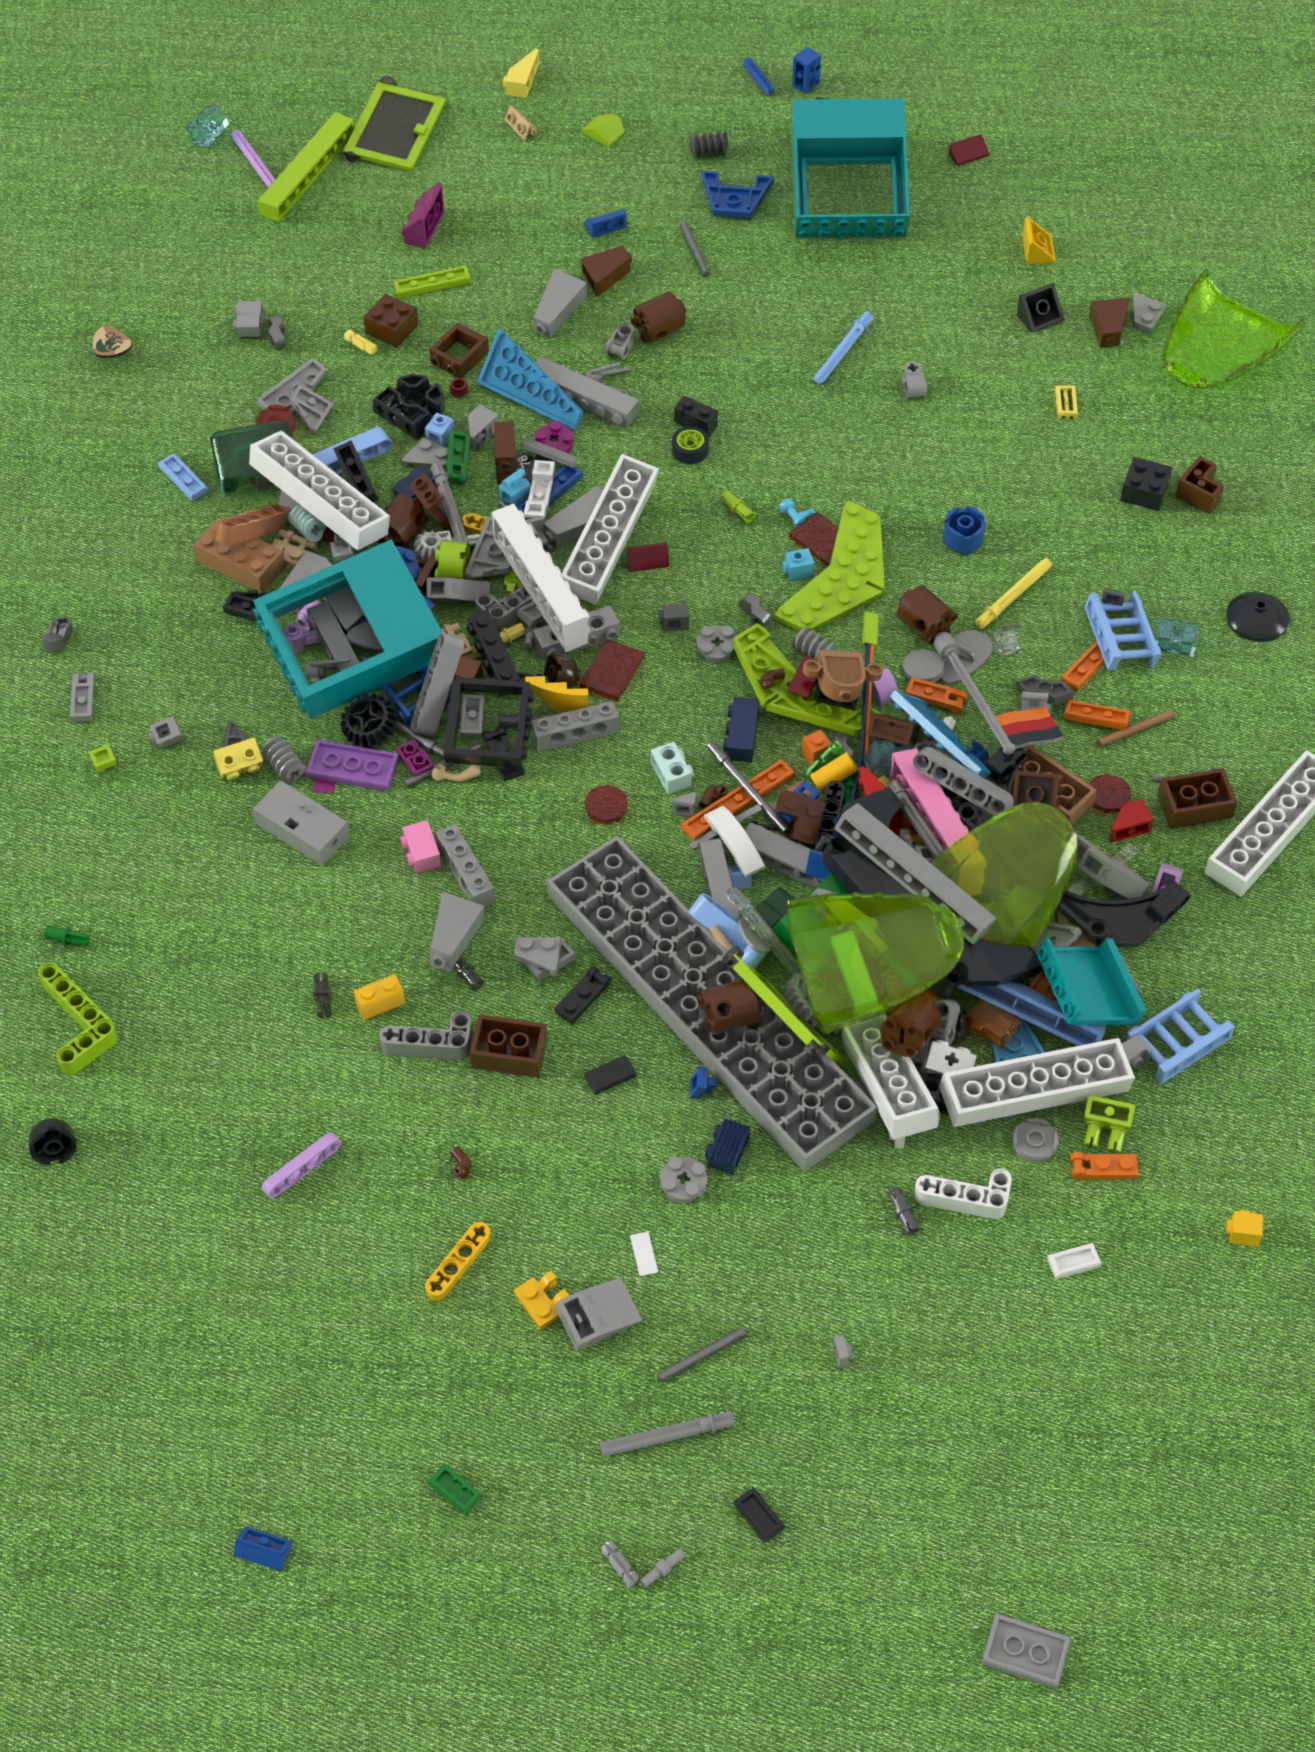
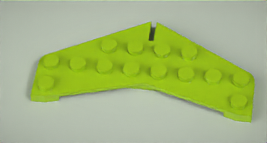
(850, 579)
(759, 655)

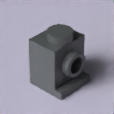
(674, 617)

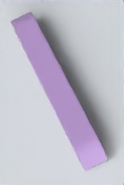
(301, 1165)

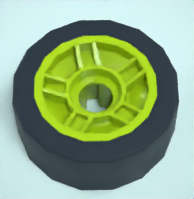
(690, 445)

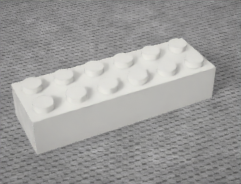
(890, 1080)

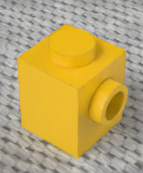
(1245, 1228)

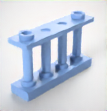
(1108, 640)
(1184, 1056)

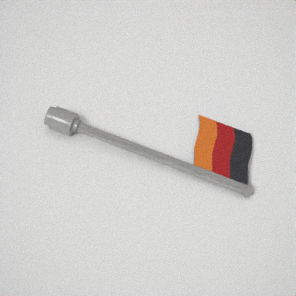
(1012, 728)

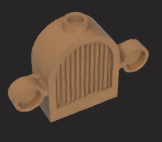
(841, 673)

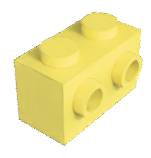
(238, 759)

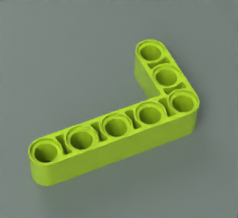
(81, 1013)

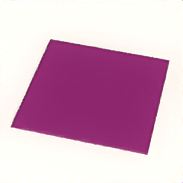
(323, 786)

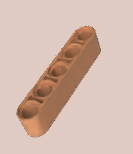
(252, 524)

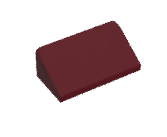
(968, 150)
(647, 557)

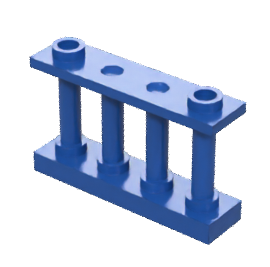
(402, 712)

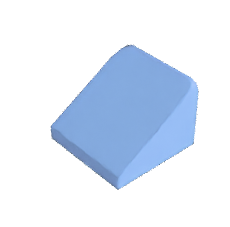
(737, 877)

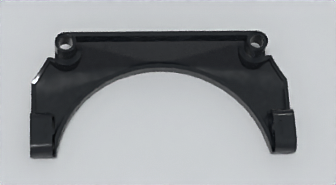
(1126, 920)
(980, 963)

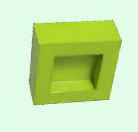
(102, 758)

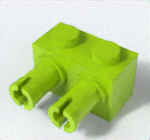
(1110, 1115)

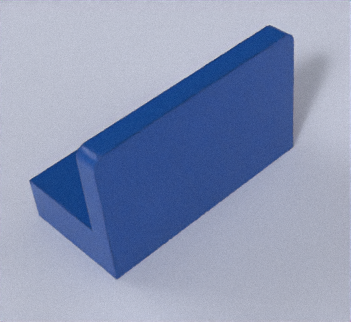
(607, 223)

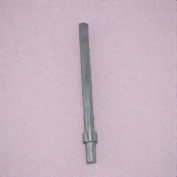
(428, 744)
(724, 760)

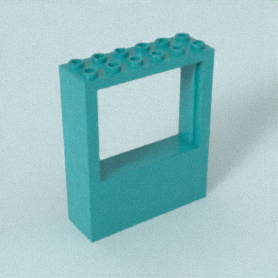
(850, 135)
(391, 608)

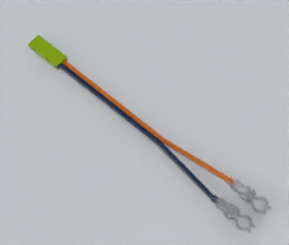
(869, 640)

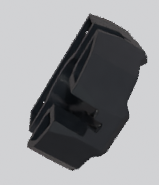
(416, 417)

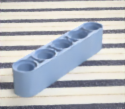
(368, 445)

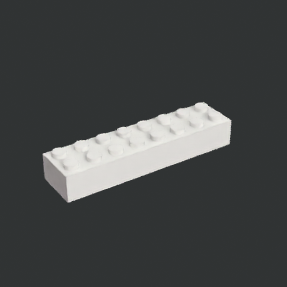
(319, 490)
(609, 528)
(540, 577)
(1266, 829)
(1036, 1082)

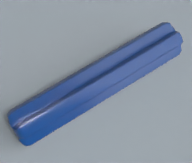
(759, 76)

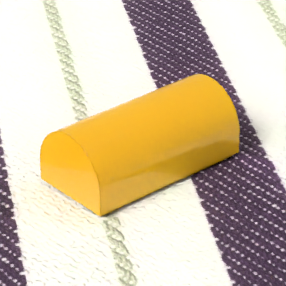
(834, 771)

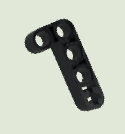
(832, 808)

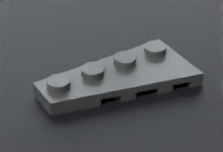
(307, 375)

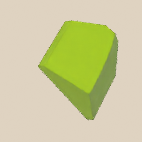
(605, 129)

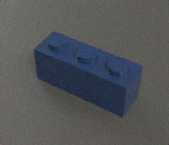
(741, 729)

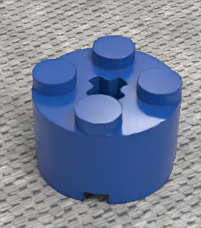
(964, 530)

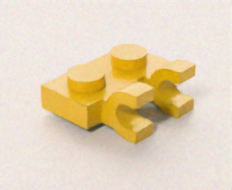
(537, 1303)

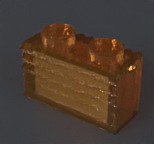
(994, 1023)

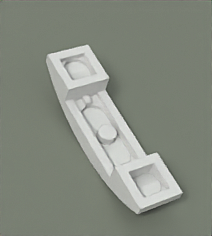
(540, 489)
(736, 840)

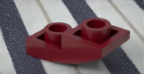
(801, 684)

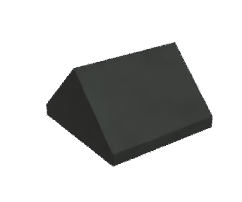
(1040, 308)

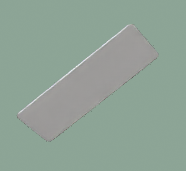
(644, 1253)

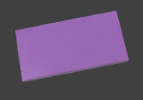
(352, 765)

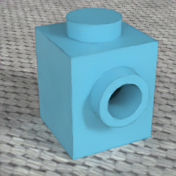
(798, 564)

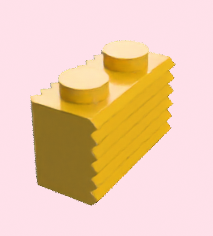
(379, 997)

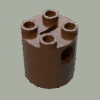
(659, 317)
(405, 520)
(925, 613)
(738, 1003)
(910, 1026)

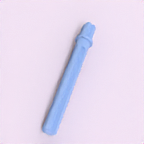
(859, 327)

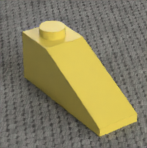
(521, 75)

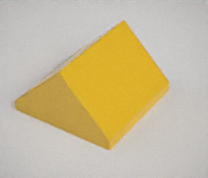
(1037, 243)

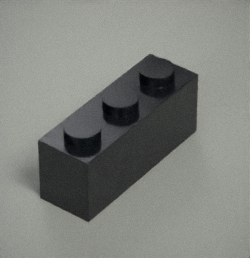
(355, 470)

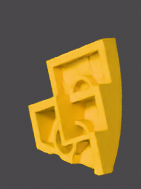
(557, 695)

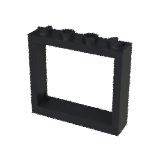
(487, 757)

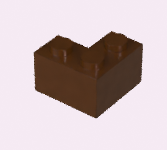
(1199, 487)
(806, 814)

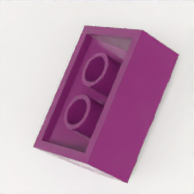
(424, 217)

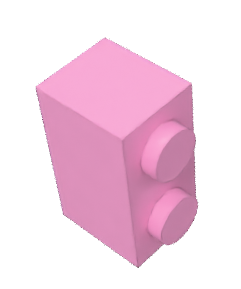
(421, 847)

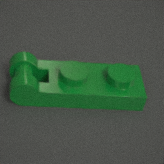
(457, 456)

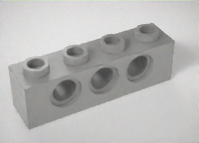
(602, 626)
(575, 726)
(465, 866)

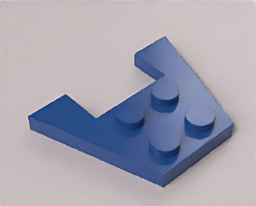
(735, 200)

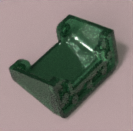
(232, 452)

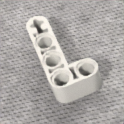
(962, 1191)

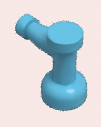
(787, 507)

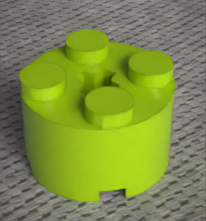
(452, 559)

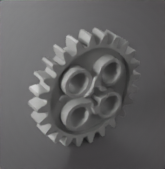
(798, 995)

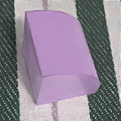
(884, 688)

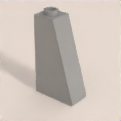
(558, 302)
(570, 522)
(342, 602)
(454, 929)

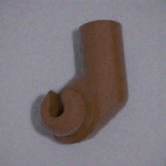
(770, 675)
(712, 793)
(463, 1163)

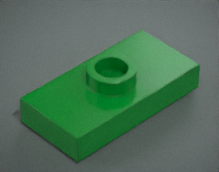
(455, 1489)

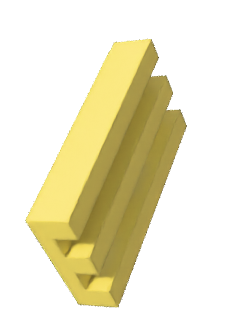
(1066, 413)

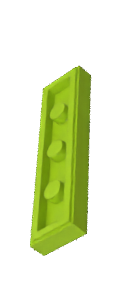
(432, 282)

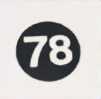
(523, 461)

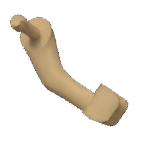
(439, 773)

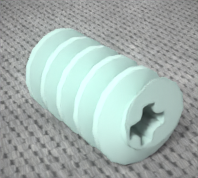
(306, 523)

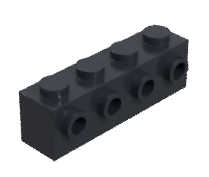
(491, 647)

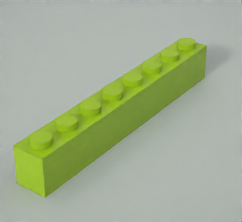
(306, 167)

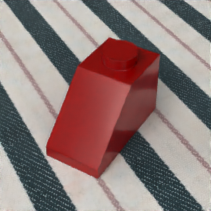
(1131, 821)

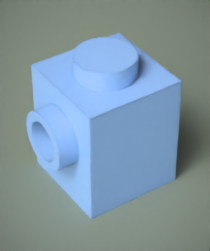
(439, 429)

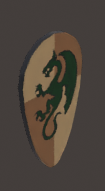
(110, 342)

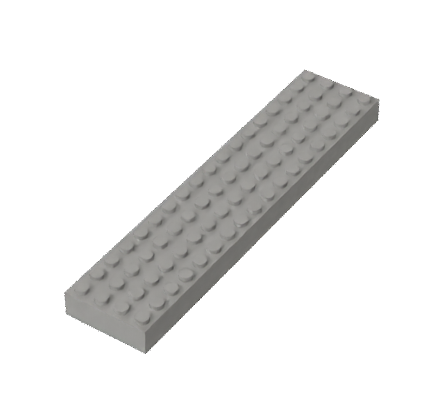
(669, 961)

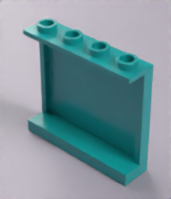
(1091, 984)

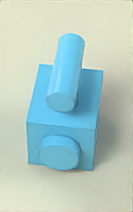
(515, 488)

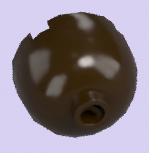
(562, 668)

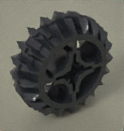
(372, 726)

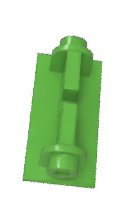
(829, 755)

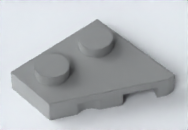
(539, 952)

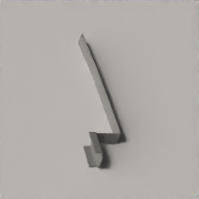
(739, 818)

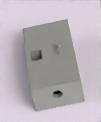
(301, 822)

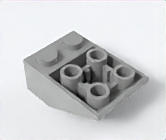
(597, 1313)

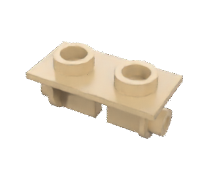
(519, 123)

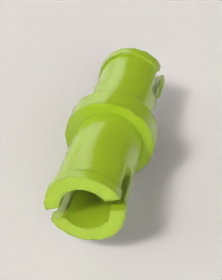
(737, 506)

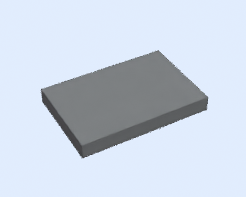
(1026, 1651)

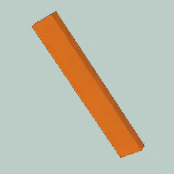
(738, 799)

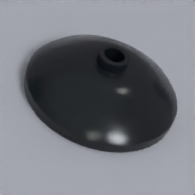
(1257, 616)

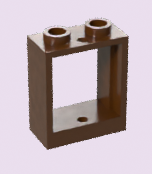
(469, 338)
(504, 450)
(893, 729)

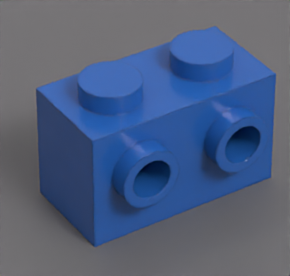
(806, 70)

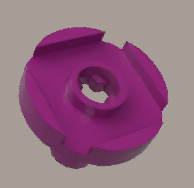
(555, 431)

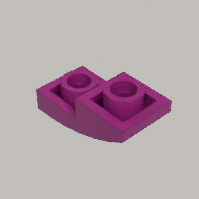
(414, 757)

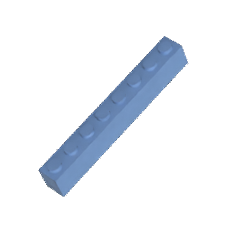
(1037, 1010)

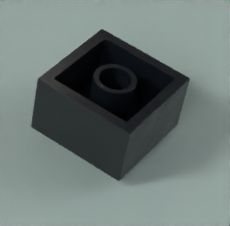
(1146, 484)

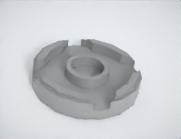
(923, 665)
(1035, 1140)

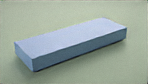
(183, 477)

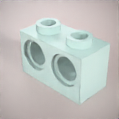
(671, 767)

